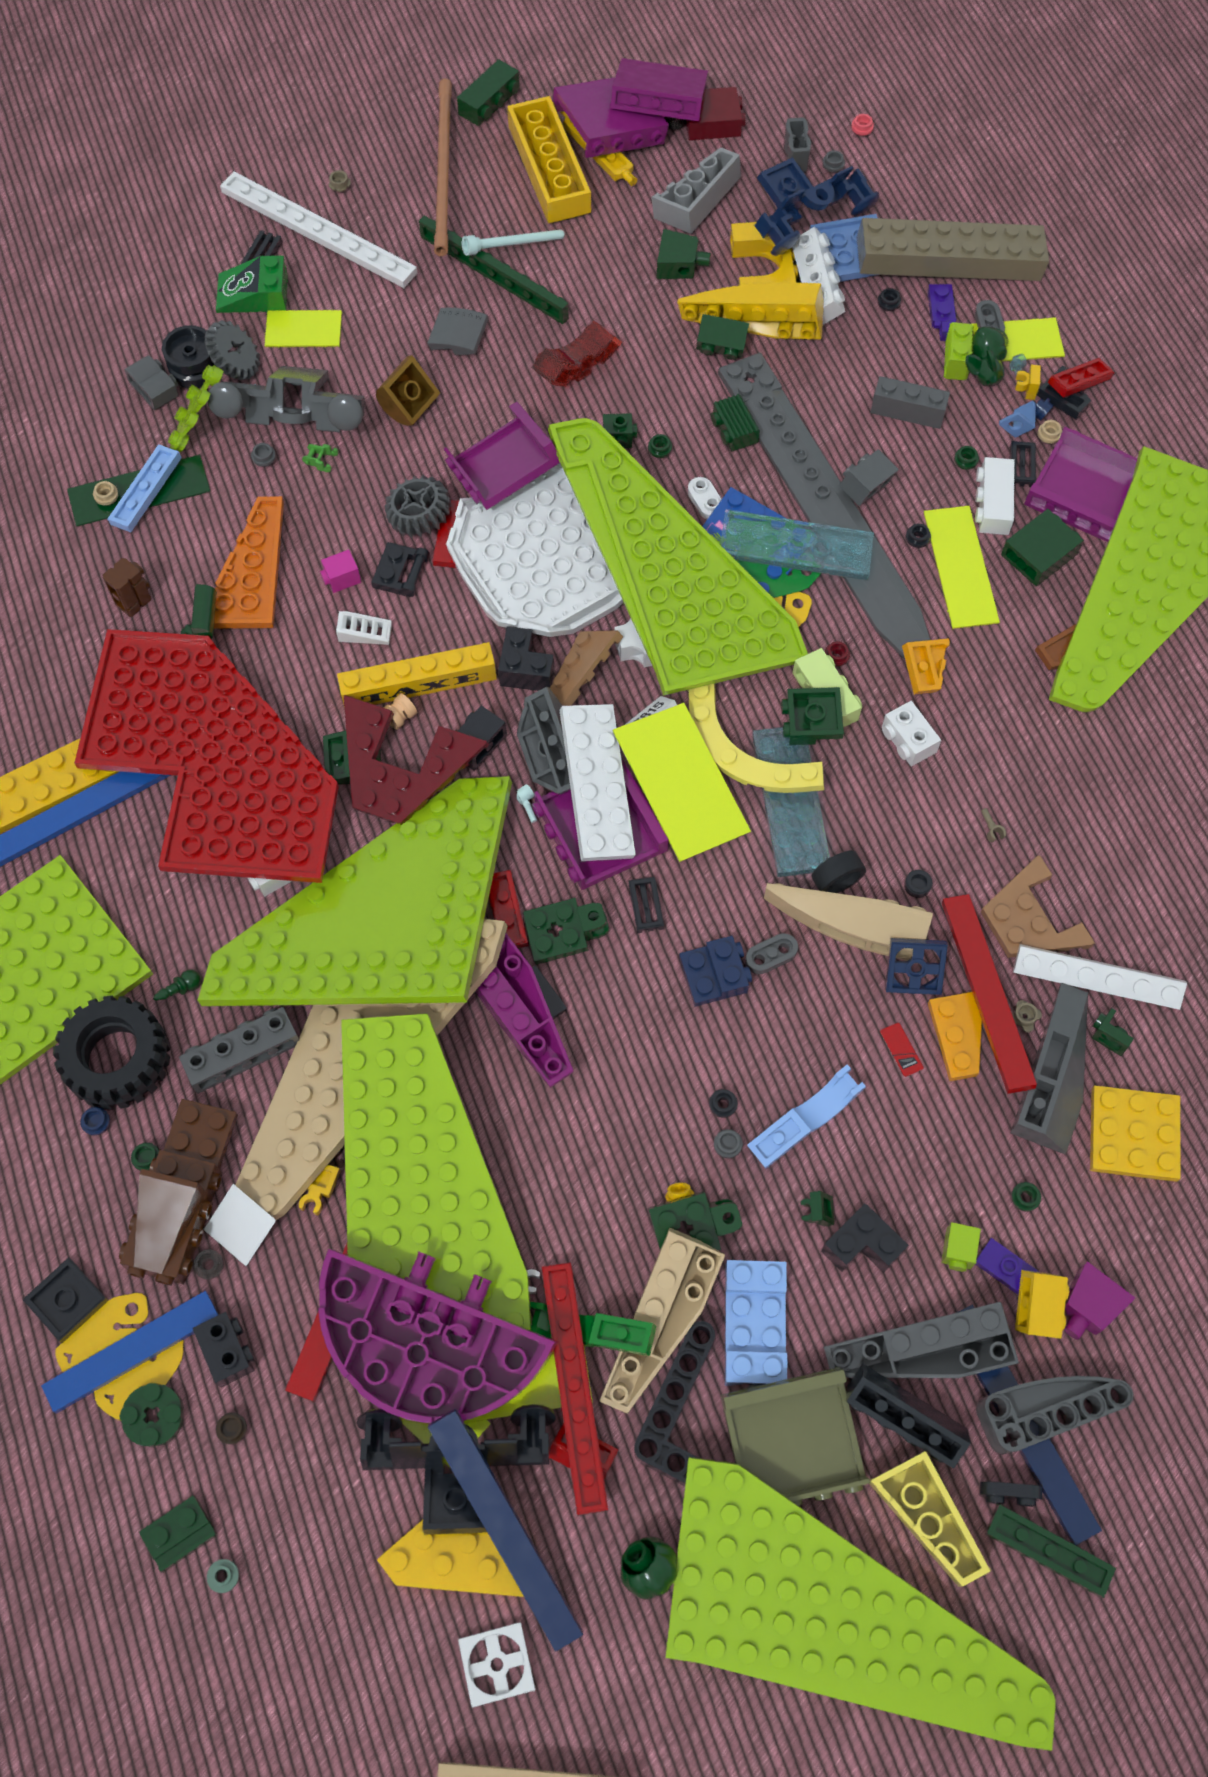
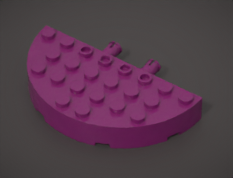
(420, 1348)

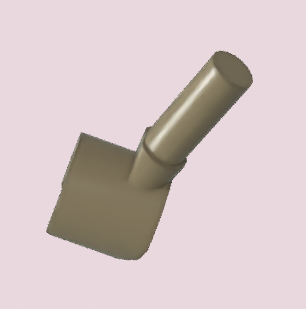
(992, 827)

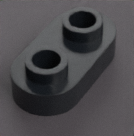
(999, 1491)

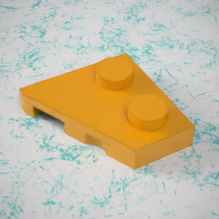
(925, 664)

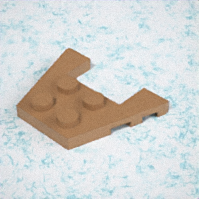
(1019, 919)

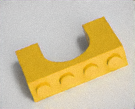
(748, 242)

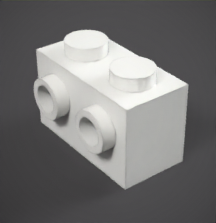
(910, 733)

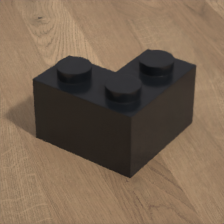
(521, 666)
(868, 1235)

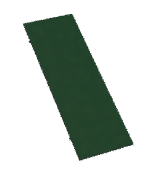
(184, 482)

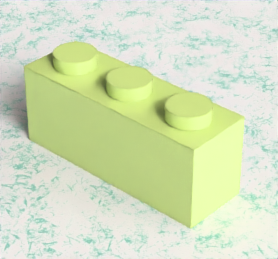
(819, 671)

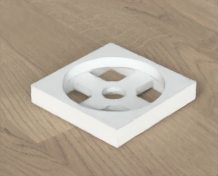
(482, 1668)

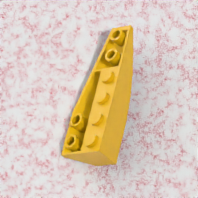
(769, 308)

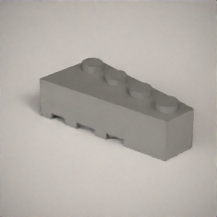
(701, 189)

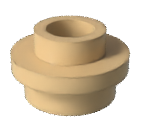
(1050, 431)
(102, 489)

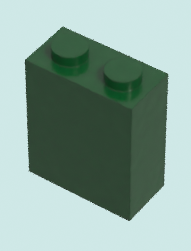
(1042, 547)

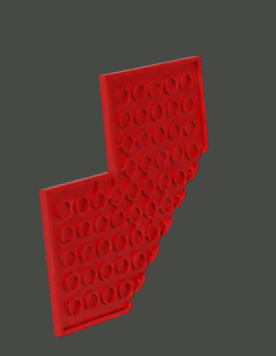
(245, 783)

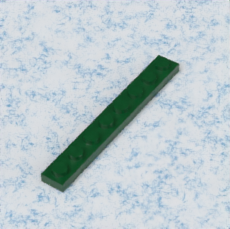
(501, 274)

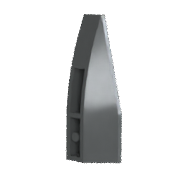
(1052, 1108)
(933, 1348)

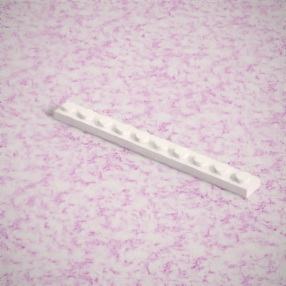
(319, 229)

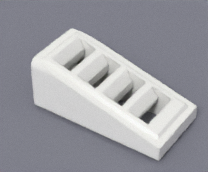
(353, 620)

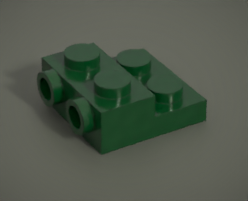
(812, 715)

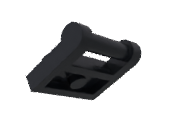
(393, 566)

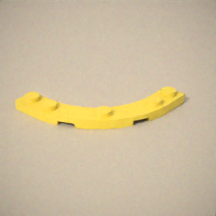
(741, 766)

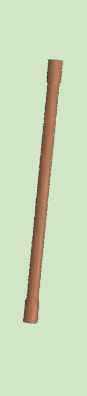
(441, 235)

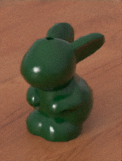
(987, 354)

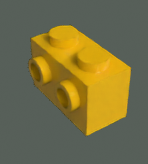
(1041, 1304)

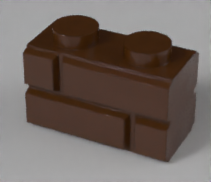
(127, 586)

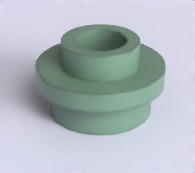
(232, 1578)

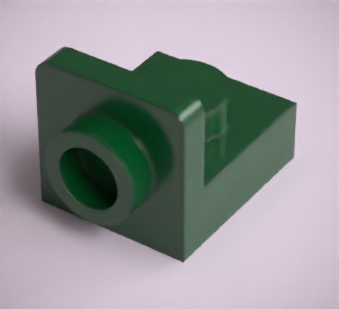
(1111, 1036)

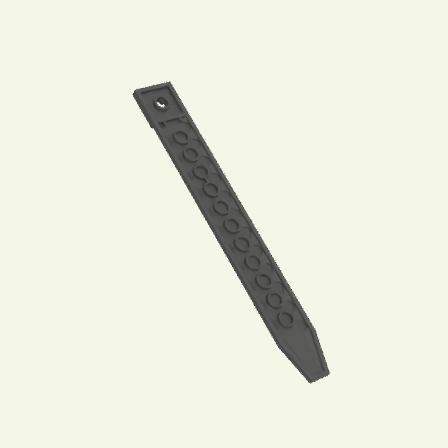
(820, 497)

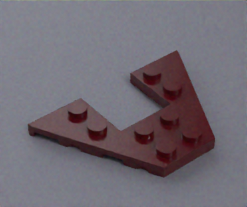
(390, 790)

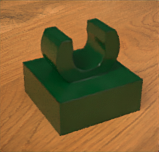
(821, 1209)

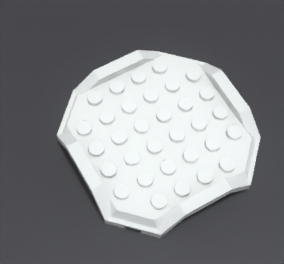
(534, 559)

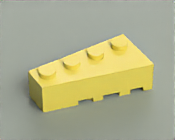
(929, 1513)

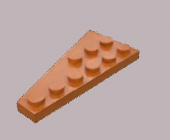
(250, 574)

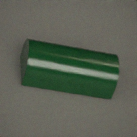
(203, 610)

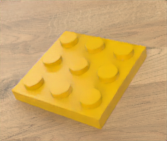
(1135, 1133)

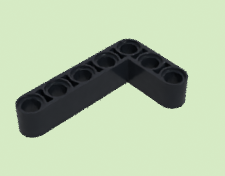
(673, 1408)

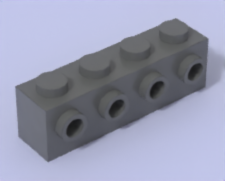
(239, 1049)

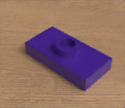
(1002, 1264)

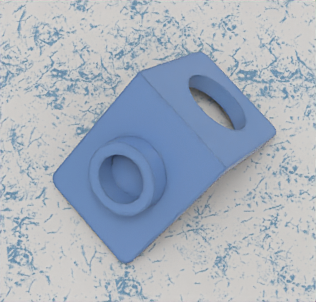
(1022, 419)

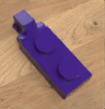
(941, 307)

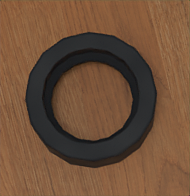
(839, 872)

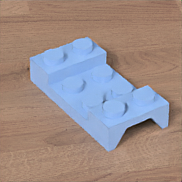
(755, 1322)

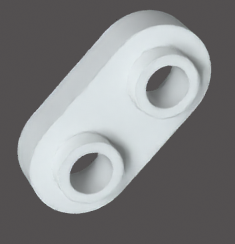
(703, 496)

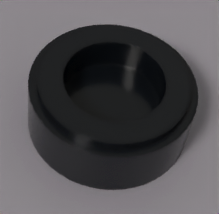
(918, 883)

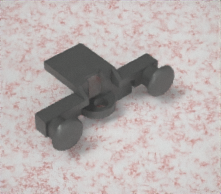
(328, 409)

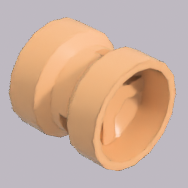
(402, 709)

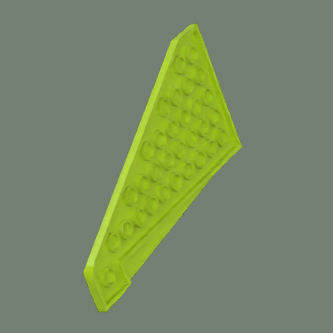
(1145, 581)
(682, 589)
(807, 1609)

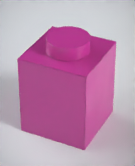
(340, 571)

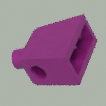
(1093, 1302)

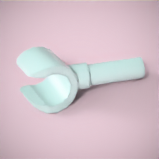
(524, 794)

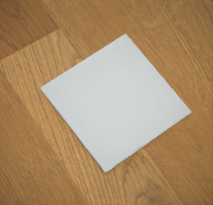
(239, 1224)

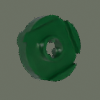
(134, 1415)

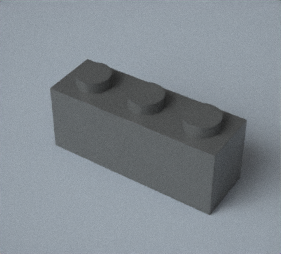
(909, 402)

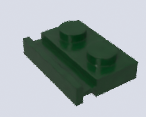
(178, 1533)

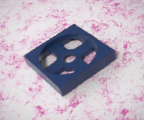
(933, 987)

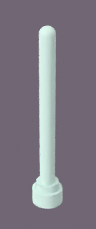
(473, 244)

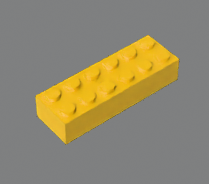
(549, 159)

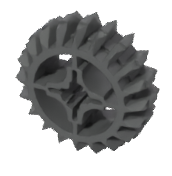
(417, 506)

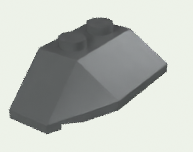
(543, 741)

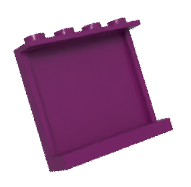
(659, 89)
(606, 128)
(504, 460)
(1083, 483)
(560, 824)

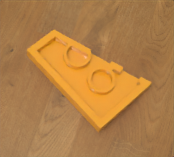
(958, 1033)

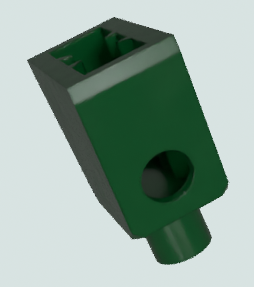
(679, 256)

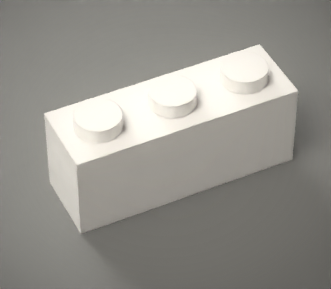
(995, 496)

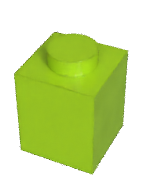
(960, 1246)

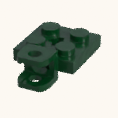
(578, 925)
(696, 1211)

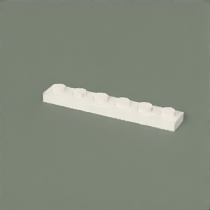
(1100, 976)

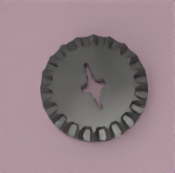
(237, 364)

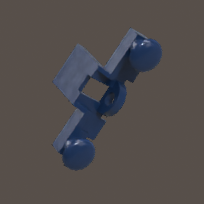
(791, 188)

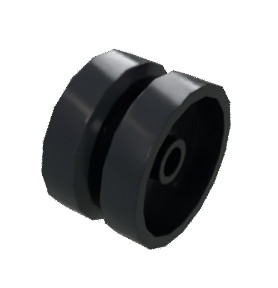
(186, 355)

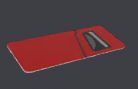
(901, 1049)

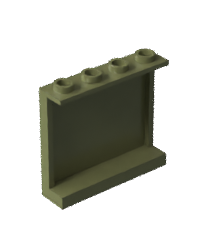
(797, 1435)

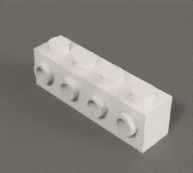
(816, 266)

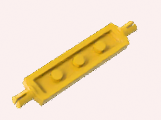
(614, 164)

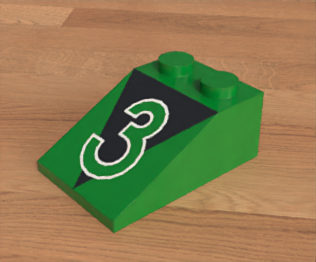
(253, 286)

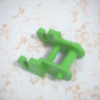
(321, 450)

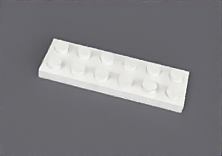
(597, 783)

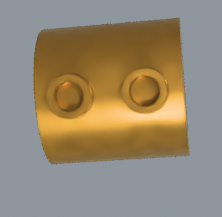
(407, 392)

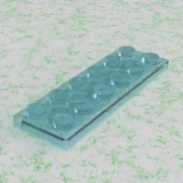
(797, 544)
(792, 818)

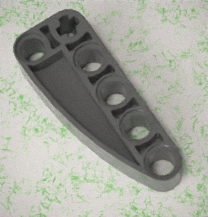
(1040, 1403)

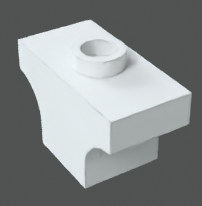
(630, 645)

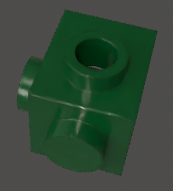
(621, 428)

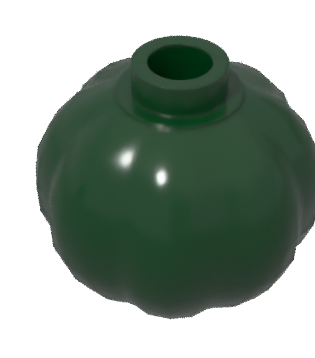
(648, 1567)

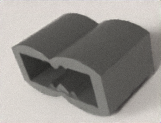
(797, 142)
(152, 382)

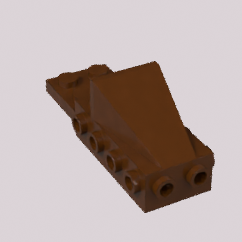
(178, 1194)

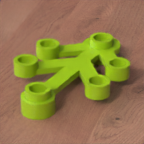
(198, 398)

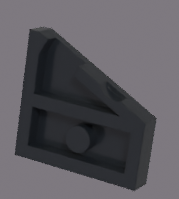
(1071, 405)

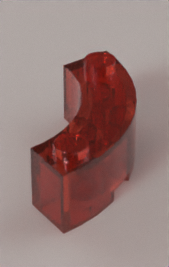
(578, 357)

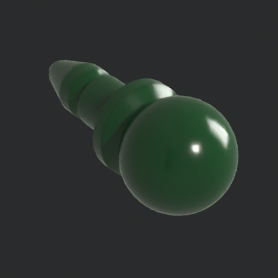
(188, 981)

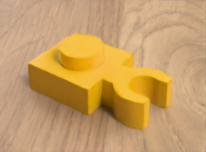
(321, 1186)

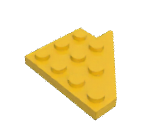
(449, 1563)

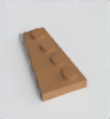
(578, 666)

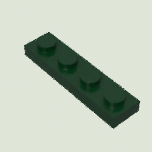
(1050, 1551)

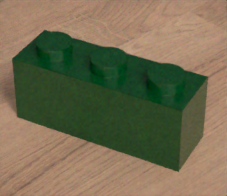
(488, 92)

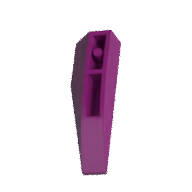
(521, 1011)

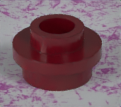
(838, 648)

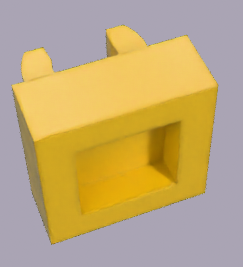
(1030, 382)

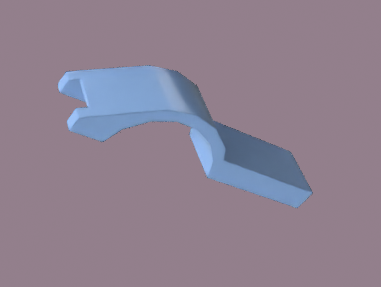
(806, 1118)

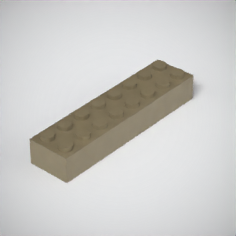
(952, 249)

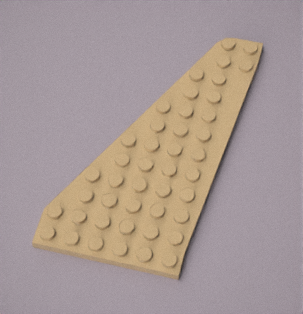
(307, 1111)

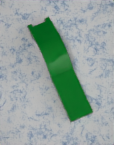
(603, 1331)

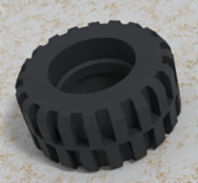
(92, 1025)

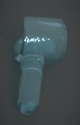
(1018, 362)

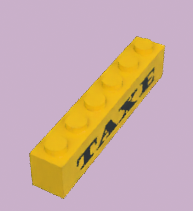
(419, 675)

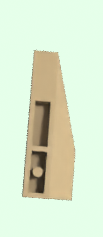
(852, 919)
(671, 1302)

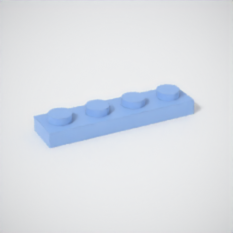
(144, 488)

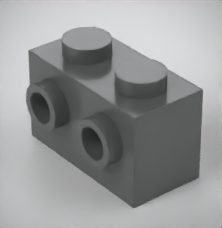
(868, 476)

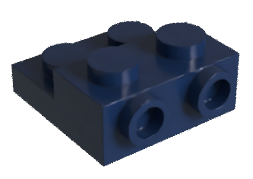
(715, 971)

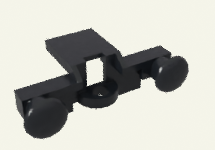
(445, 1503)

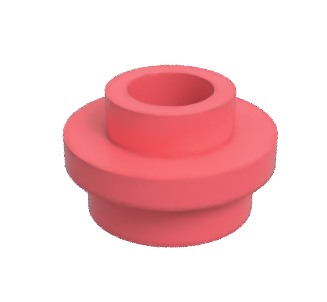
(862, 124)

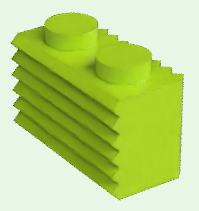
(957, 347)

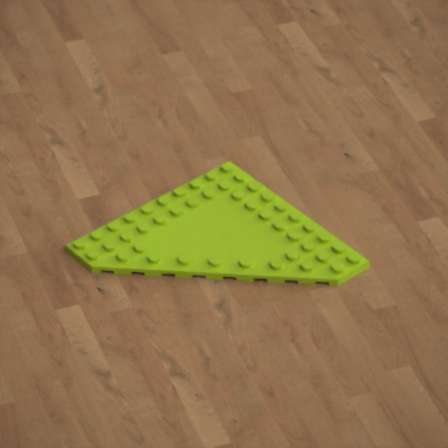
(385, 922)

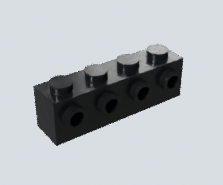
(907, 1416)

